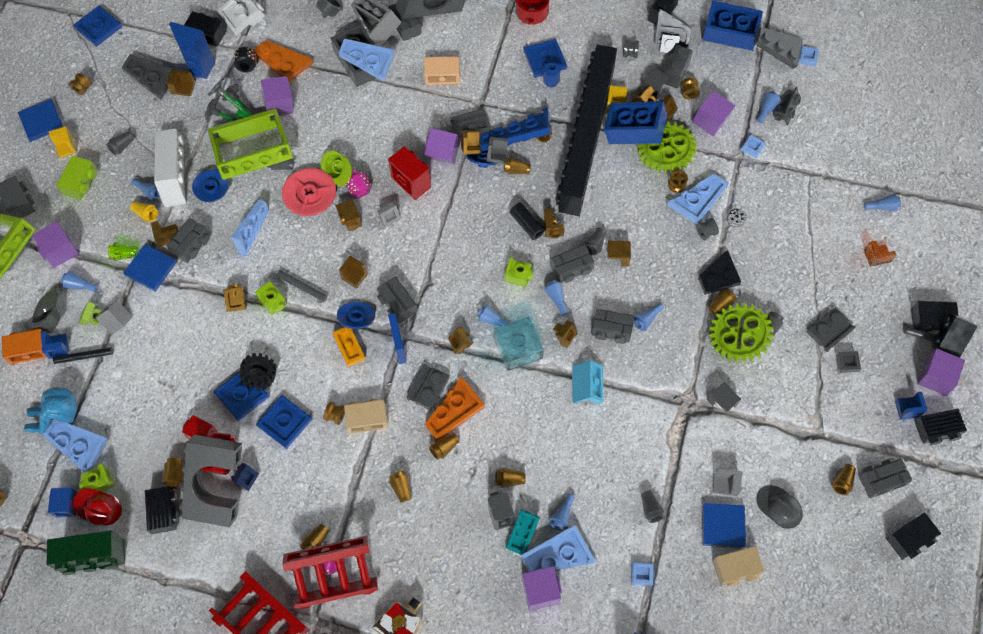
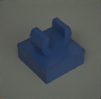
(244, 476)

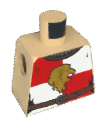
(400, 619)

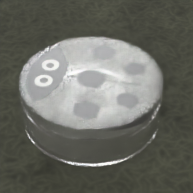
(736, 217)

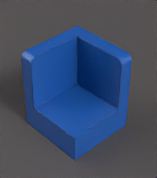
(54, 345)
(911, 407)
(61, 502)

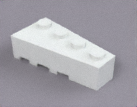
(169, 167)

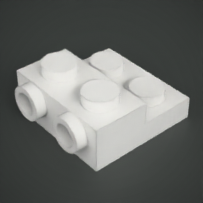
(241, 13)

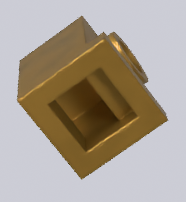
(349, 215)

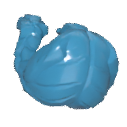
(55, 404)

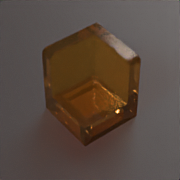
(878, 254)

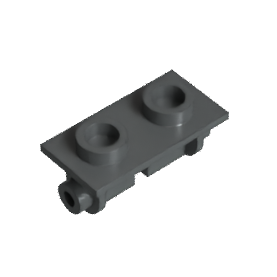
(790, 100)

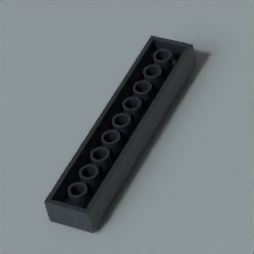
(586, 130)

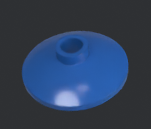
(480, 159)
(207, 180)
(355, 315)

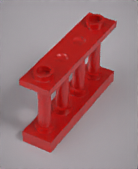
(330, 552)
(264, 599)

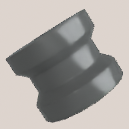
(631, 49)
(707, 229)

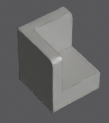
(114, 317)
(727, 482)

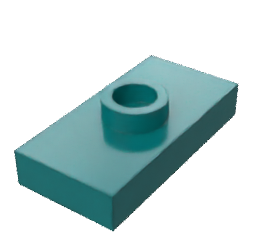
(522, 532)

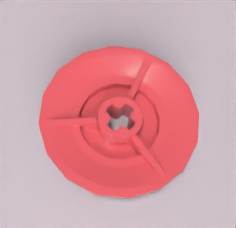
(307, 181)

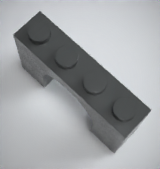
(422, 8)
(197, 501)

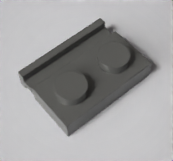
(471, 121)
(831, 329)
(428, 387)

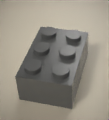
(357, 34)

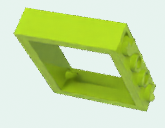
(243, 128)
(13, 240)

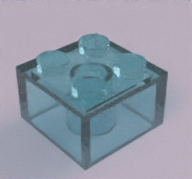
(518, 343)

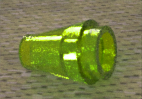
(120, 251)

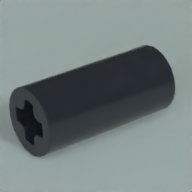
(527, 221)

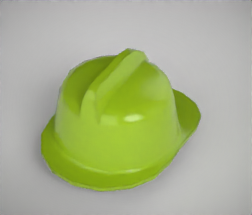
(337, 167)

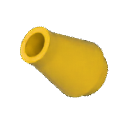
(144, 211)

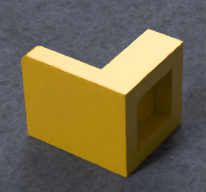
(616, 95)
(63, 141)

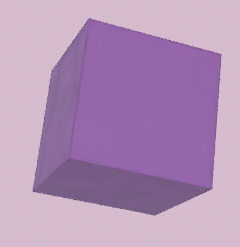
(277, 95)
(713, 113)
(442, 146)
(54, 244)
(941, 372)
(541, 588)

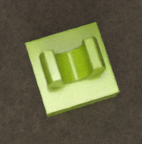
(87, 314)

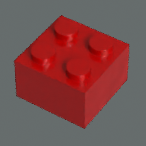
(410, 172)

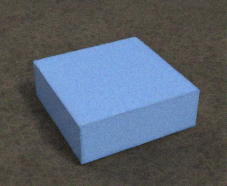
(808, 56)
(753, 146)
(642, 574)

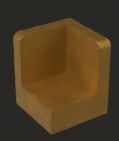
(180, 82)
(470, 142)
(165, 234)
(619, 250)
(353, 272)

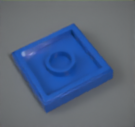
(97, 26)
(543, 53)
(40, 120)
(150, 267)
(397, 338)
(238, 398)
(284, 422)
(724, 525)

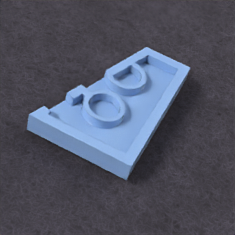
(368, 57)
(698, 200)
(248, 229)
(76, 443)
(559, 552)

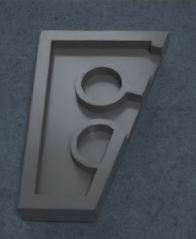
(780, 45)
(148, 74)

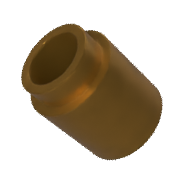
(173, 473)

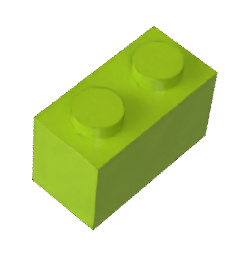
(77, 178)

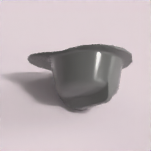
(329, 7)
(46, 313)
(780, 506)

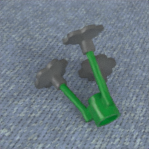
(232, 97)

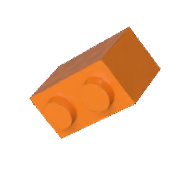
(22, 346)

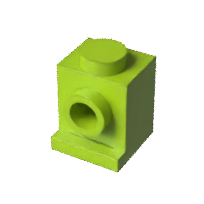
(519, 278)
(270, 298)
(102, 477)

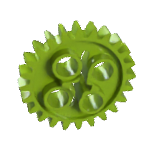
(677, 145)
(759, 334)

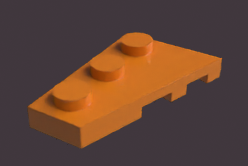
(455, 410)

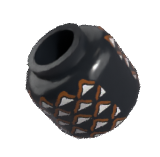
(245, 59)

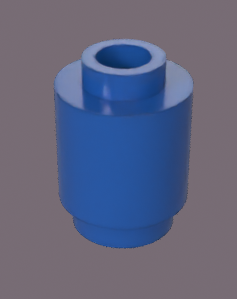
(551, 74)

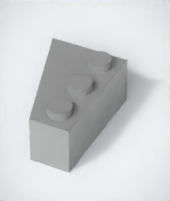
(376, 19)

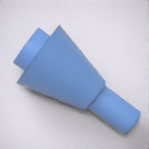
(770, 101)
(147, 188)
(889, 203)
(73, 281)
(555, 292)
(489, 316)
(644, 319)
(560, 518)

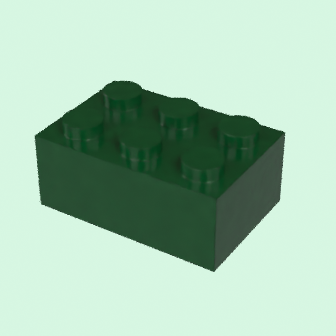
(86, 552)

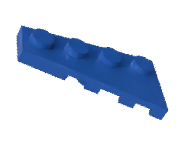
(517, 131)

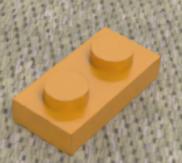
(348, 346)

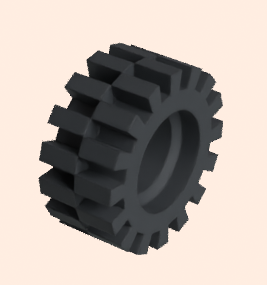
(255, 380)

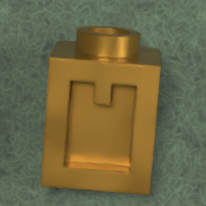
(551, 229)
(234, 298)

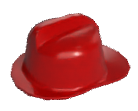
(97, 507)

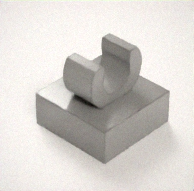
(388, 213)

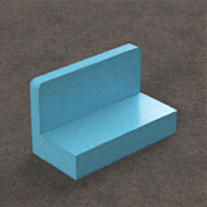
(588, 382)

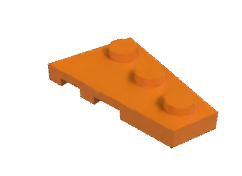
(282, 60)

